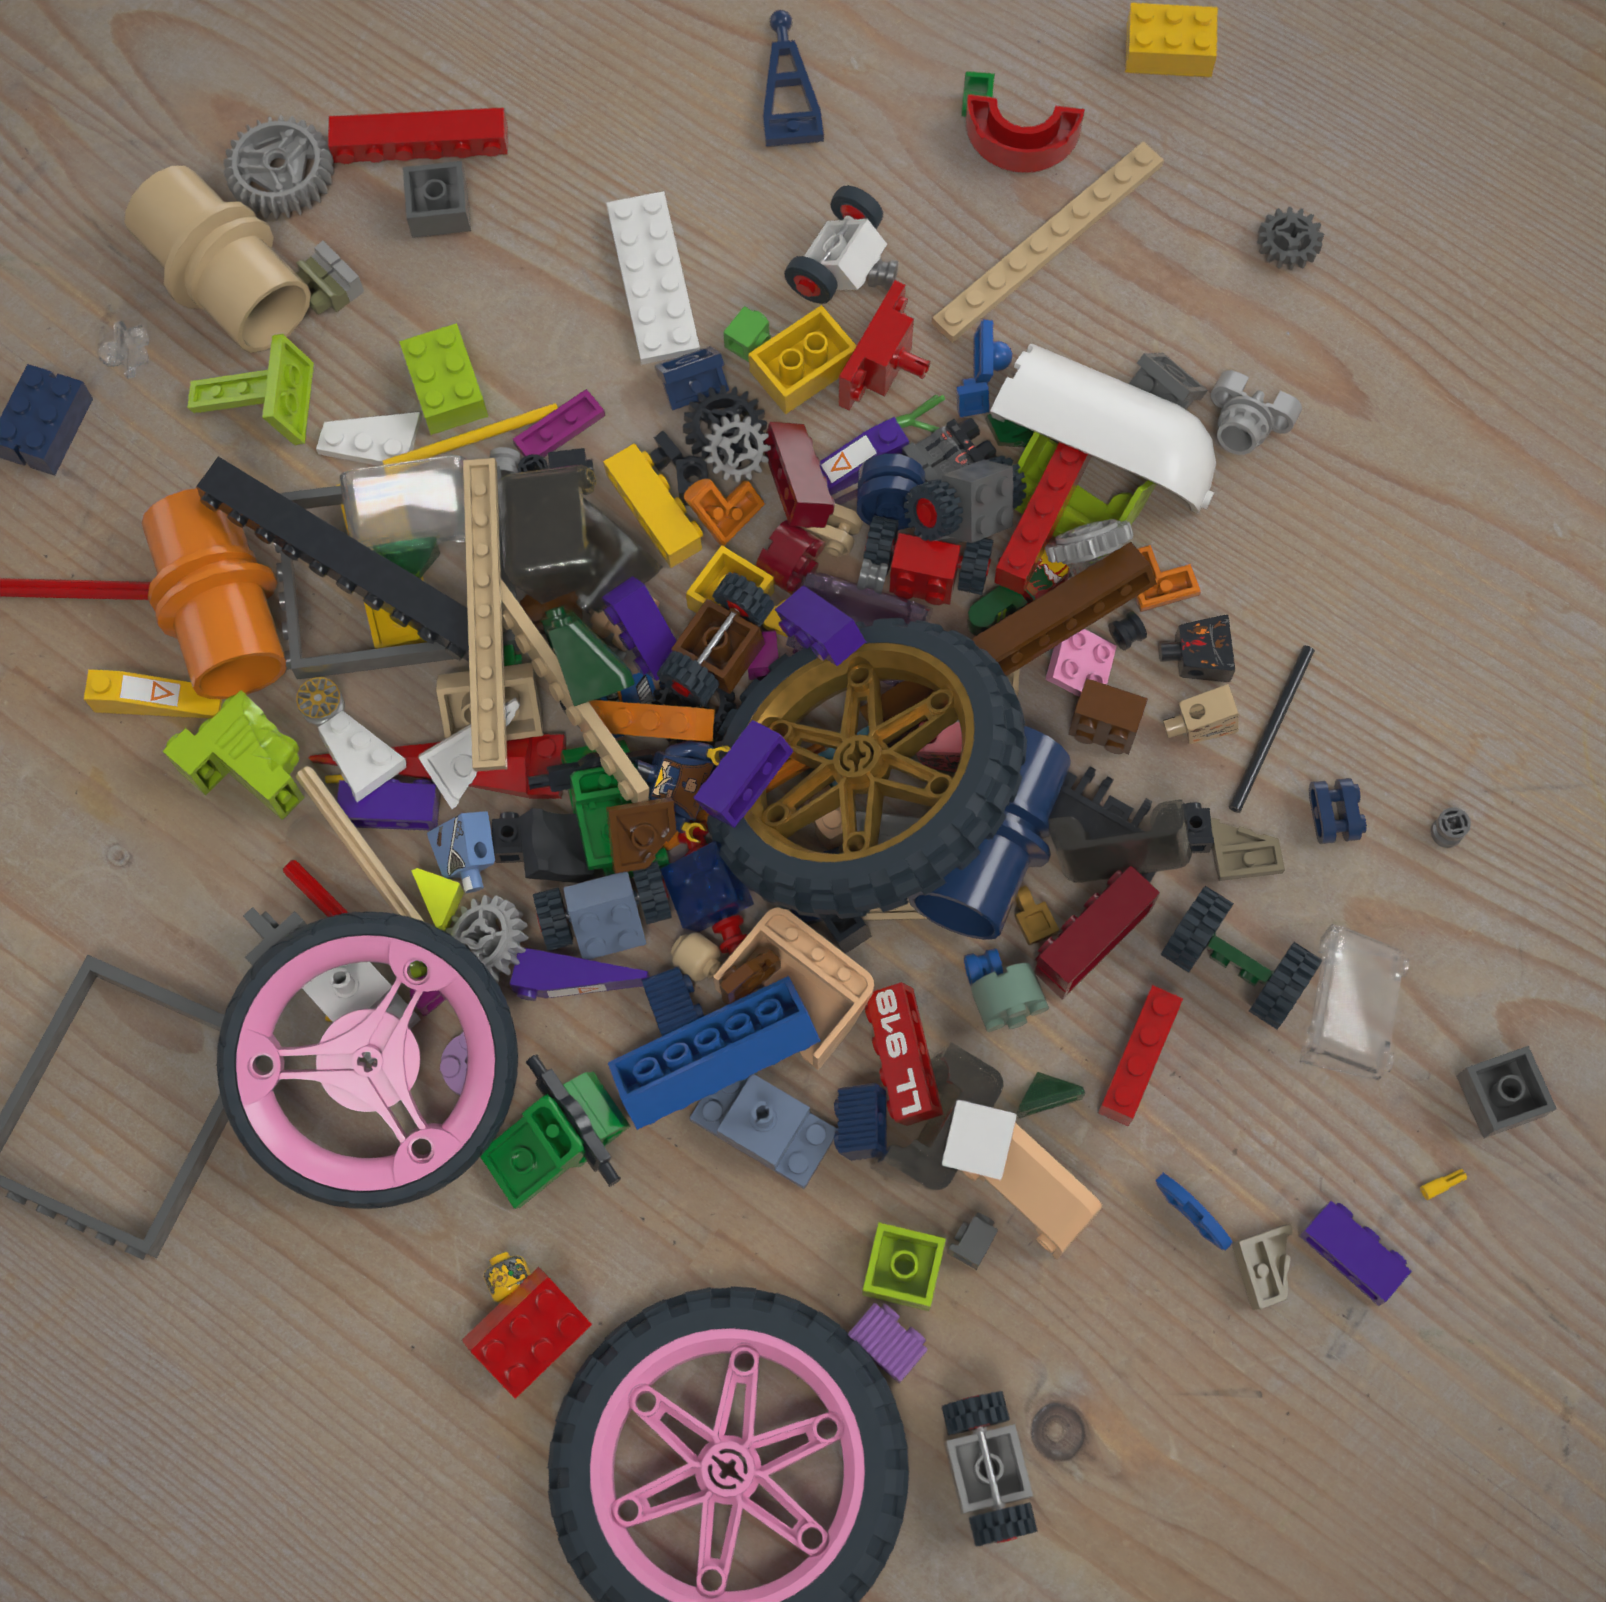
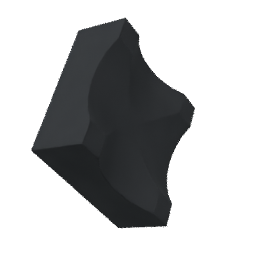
(553, 847)

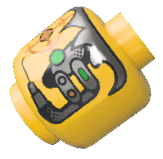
(505, 1275)

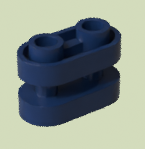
(1347, 797)

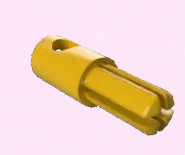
(1442, 1184)

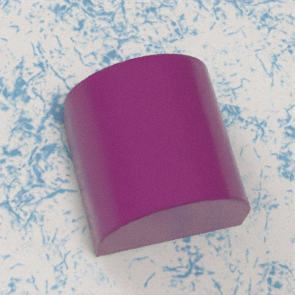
(428, 1000)

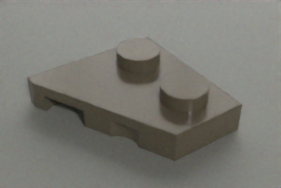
(1244, 853)
(1264, 1266)

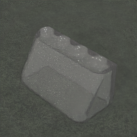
(405, 501)

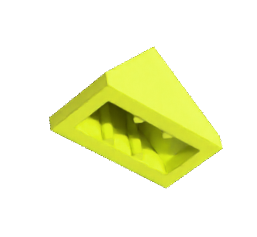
(440, 896)

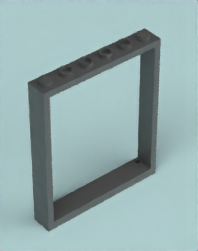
(358, 660)
(38, 1064)

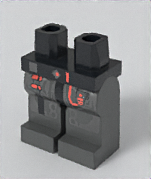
(949, 449)

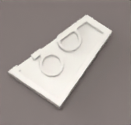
(369, 438)

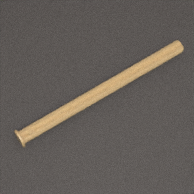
(355, 843)

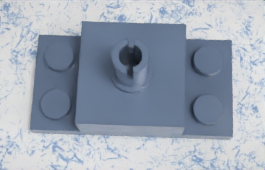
(767, 1127)

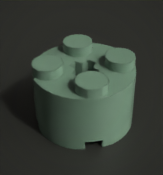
(1009, 997)

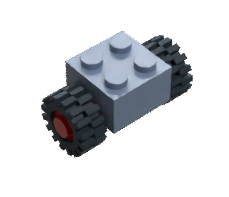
(603, 912)

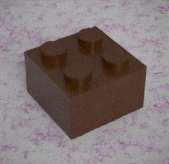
(1107, 717)

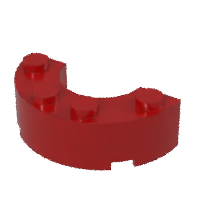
(1021, 147)

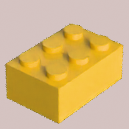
(1171, 40)
(801, 359)

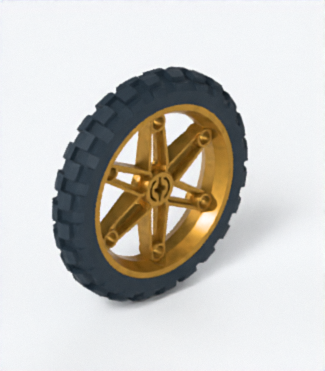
(963, 809)

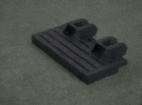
(1098, 820)

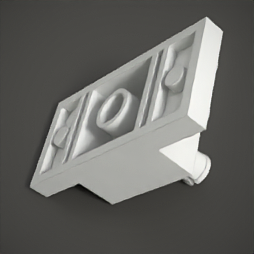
(352, 989)

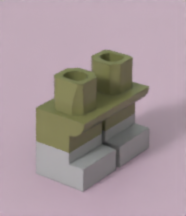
(330, 278)

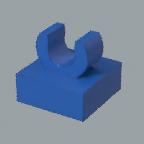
(972, 398)

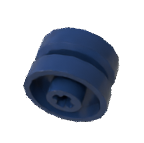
(884, 485)

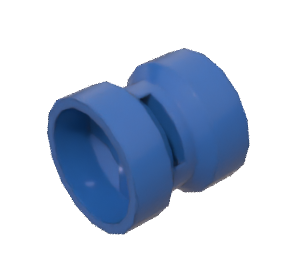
(982, 965)

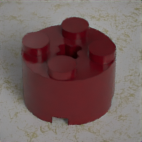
(790, 556)

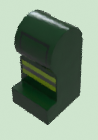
(993, 609)

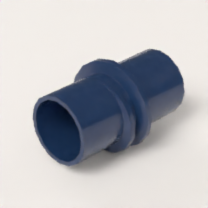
(981, 896)

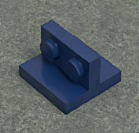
(692, 375)

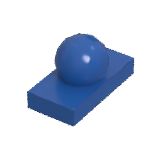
(989, 354)

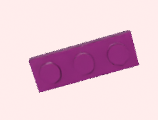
(560, 425)

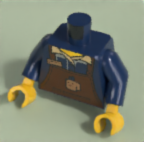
(679, 775)

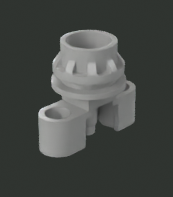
(1246, 419)

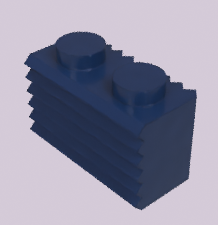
(671, 1000)
(861, 1122)

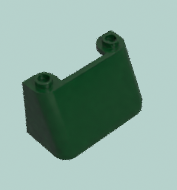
(584, 658)

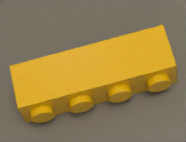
(653, 505)

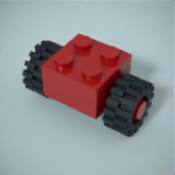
(927, 567)

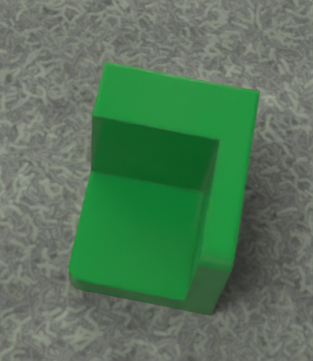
(977, 84)

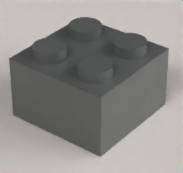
(436, 199)
(1506, 1092)

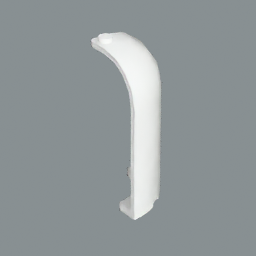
(1110, 422)

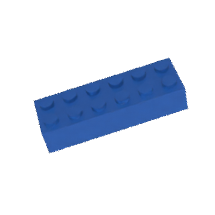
(713, 1052)

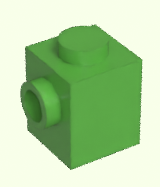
(746, 332)

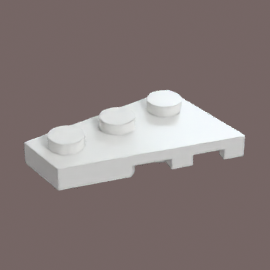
(359, 754)

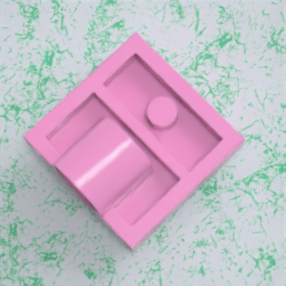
(1080, 658)

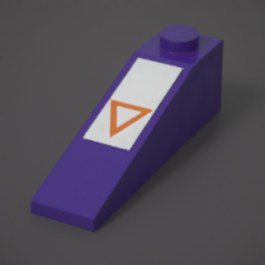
(843, 464)
(559, 975)

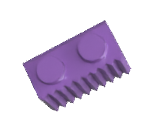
(888, 1341)

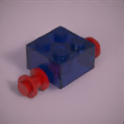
(707, 891)

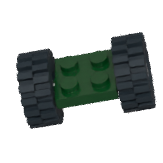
(1283, 984)

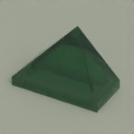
(411, 555)
(1048, 1093)

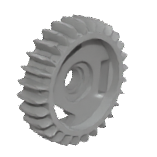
(251, 160)

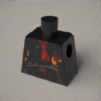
(1202, 650)

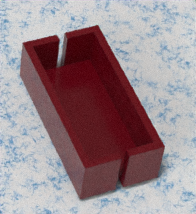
(1096, 931)

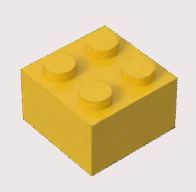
(714, 572)

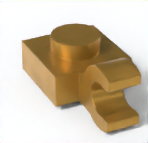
(1034, 920)

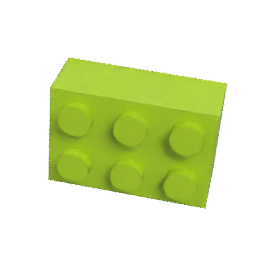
(443, 379)

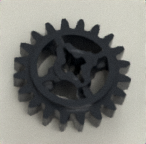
(708, 412)

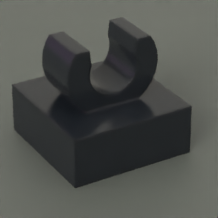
(665, 453)

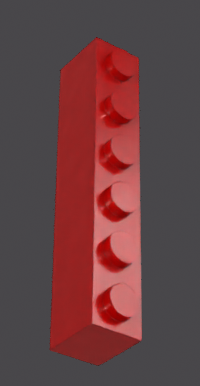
(418, 135)
(1041, 518)

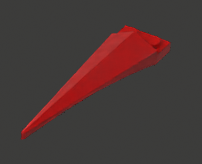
(524, 759)

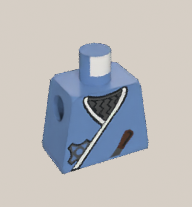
(464, 848)

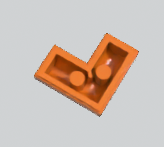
(723, 515)
(1171, 585)

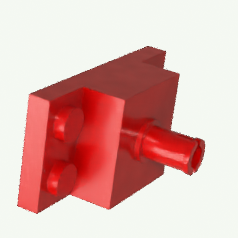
(882, 351)

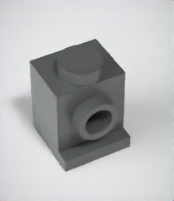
(974, 1240)

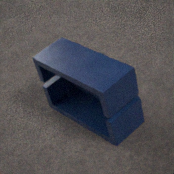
(42, 419)

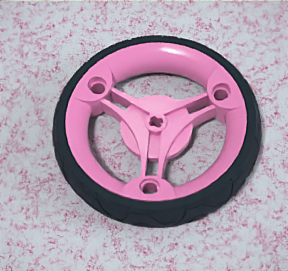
(249, 1033)

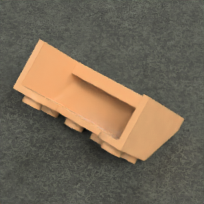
(824, 977)

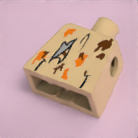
(1205, 716)

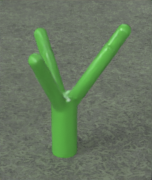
(909, 419)

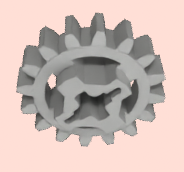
(741, 434)

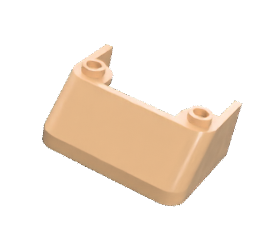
(1044, 1193)

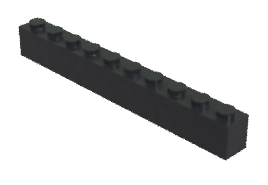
(337, 556)

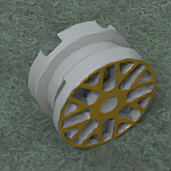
(319, 701)

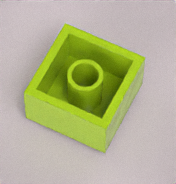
(903, 1266)

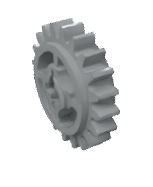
(1089, 541)
(480, 933)

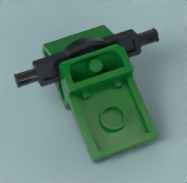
(589, 794)
(556, 1134)

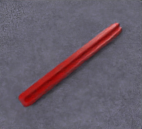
(74, 589)

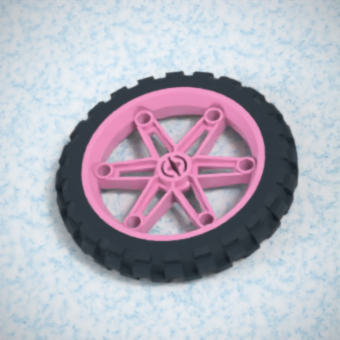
(734, 1323)

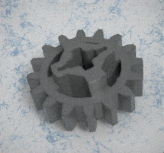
(1293, 239)

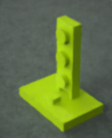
(281, 388)

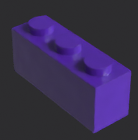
(641, 625)
(819, 626)
(743, 773)
(393, 805)
(1356, 1252)

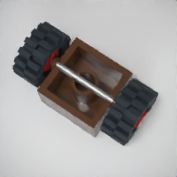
(718, 642)

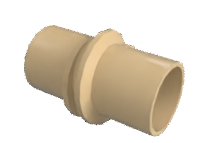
(217, 257)

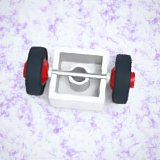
(842, 249)

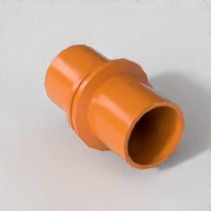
(212, 597)

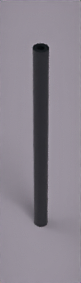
(1271, 729)

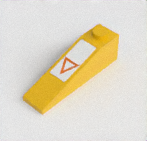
(145, 695)

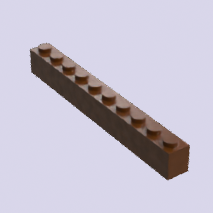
(1044, 622)

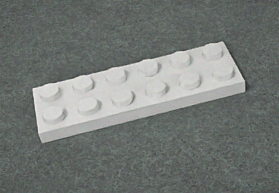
(653, 277)

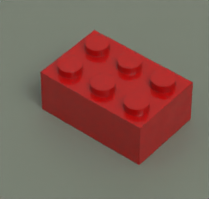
(526, 1332)

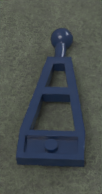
(789, 127)

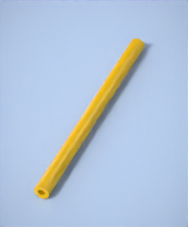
(473, 436)

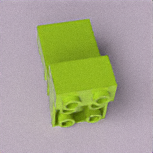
(246, 747)

